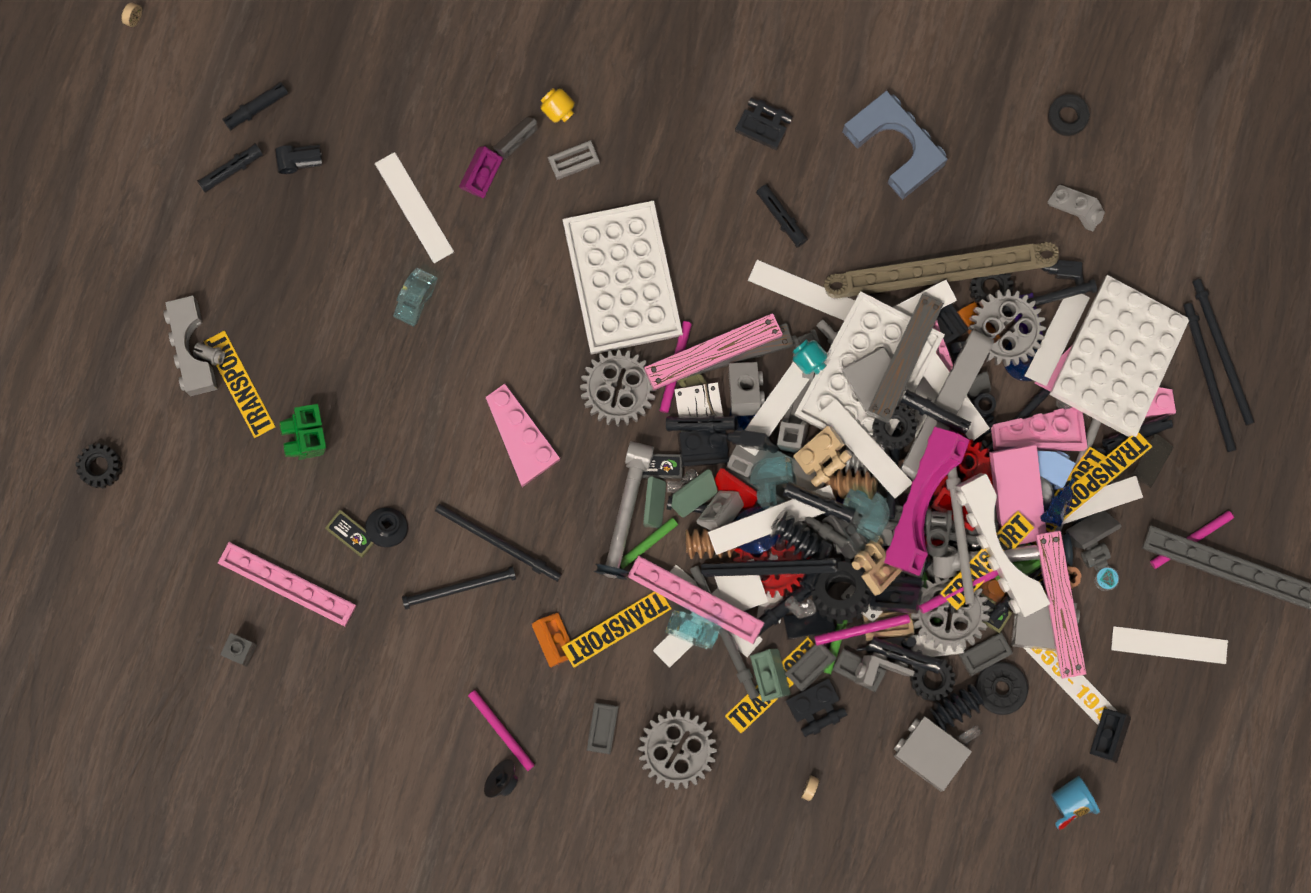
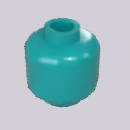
(810, 357)

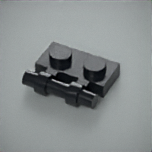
(761, 129)
(812, 701)

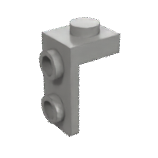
(1078, 204)
(868, 668)

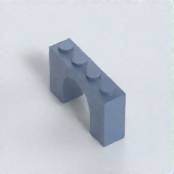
(887, 114)

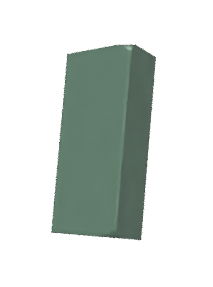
(694, 494)
(654, 503)
(770, 675)

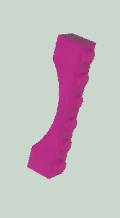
(908, 545)

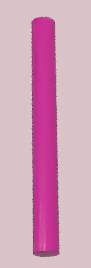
(669, 389)
(1198, 535)
(939, 600)
(862, 629)
(501, 730)

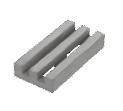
(566, 172)

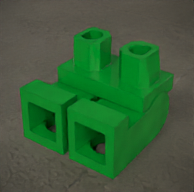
(307, 432)

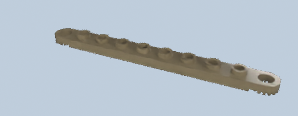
(940, 269)

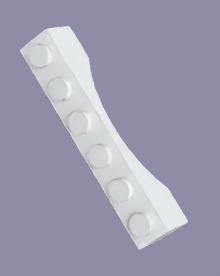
(979, 500)

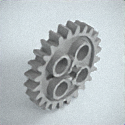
(1021, 343)
(598, 382)
(971, 616)
(696, 761)

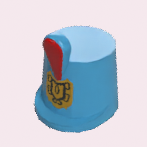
(1073, 801)

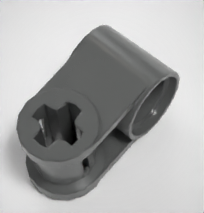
(938, 527)

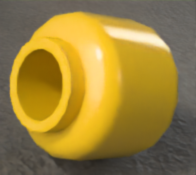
(557, 105)

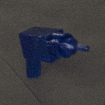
(1059, 506)

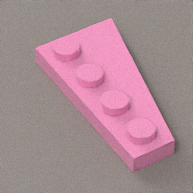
(1050, 432)
(523, 440)

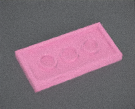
(1018, 487)

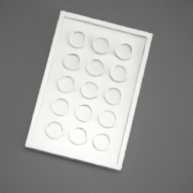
(622, 277)
(865, 330)
(1119, 357)

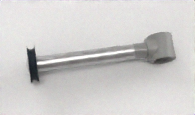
(638, 461)
(949, 564)

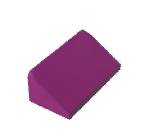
(481, 172)

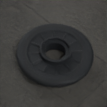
(1016, 683)

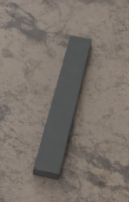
(1227, 567)

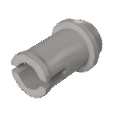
(211, 354)

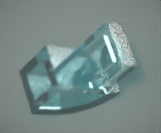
(413, 296)
(767, 475)
(874, 513)
(692, 629)

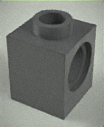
(238, 649)

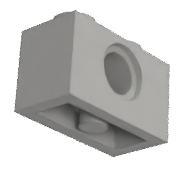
(745, 376)

